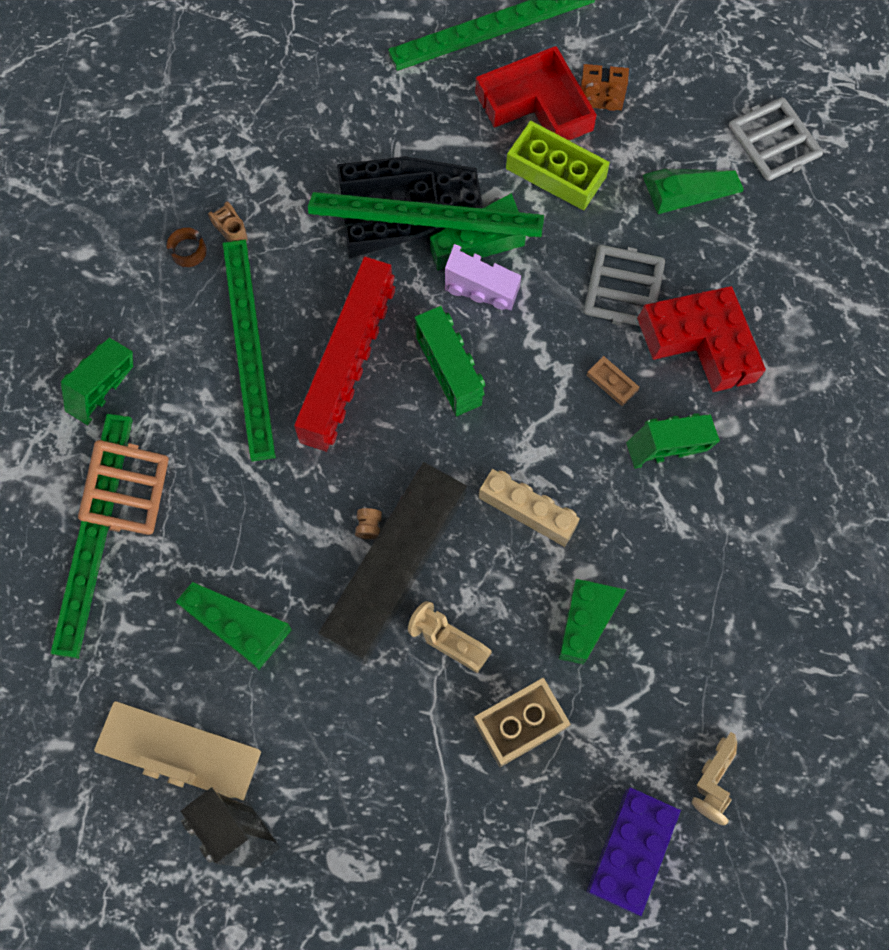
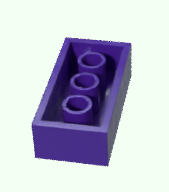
(633, 851)

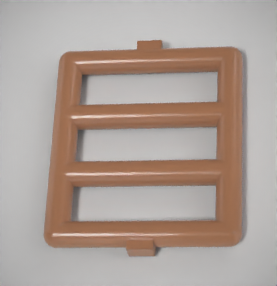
(91, 492)

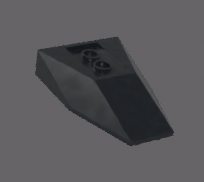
(403, 180)

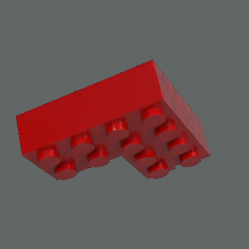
(538, 86)
(711, 326)

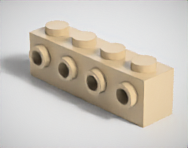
(528, 507)

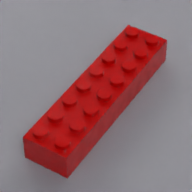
(345, 354)

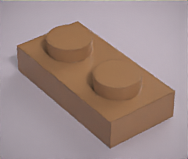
(612, 381)

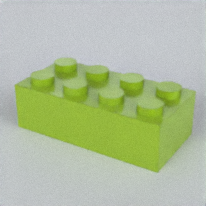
(557, 165)

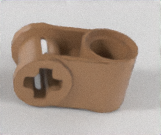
(227, 222)

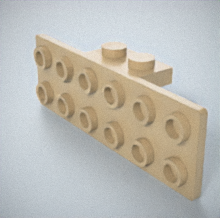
(177, 751)

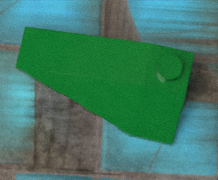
(686, 187)

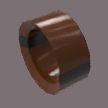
(183, 234)

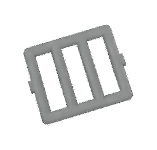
(791, 119)
(598, 270)

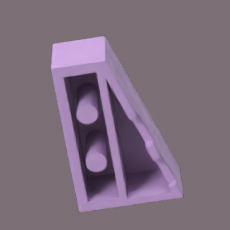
(480, 281)

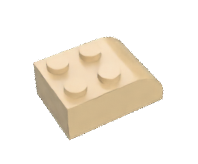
(521, 722)

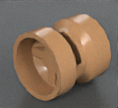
(368, 523)

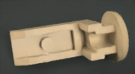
(447, 638)
(713, 770)

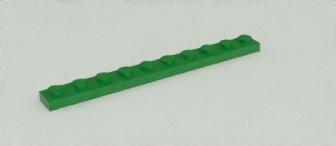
(479, 30)
(426, 214)
(249, 351)
(89, 550)

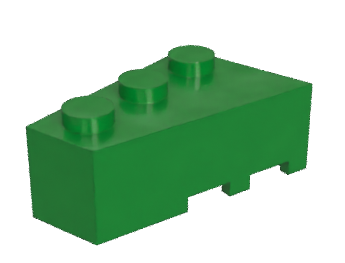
(93, 379)
(672, 437)
(587, 617)

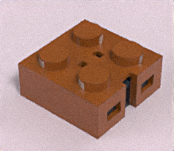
(605, 86)

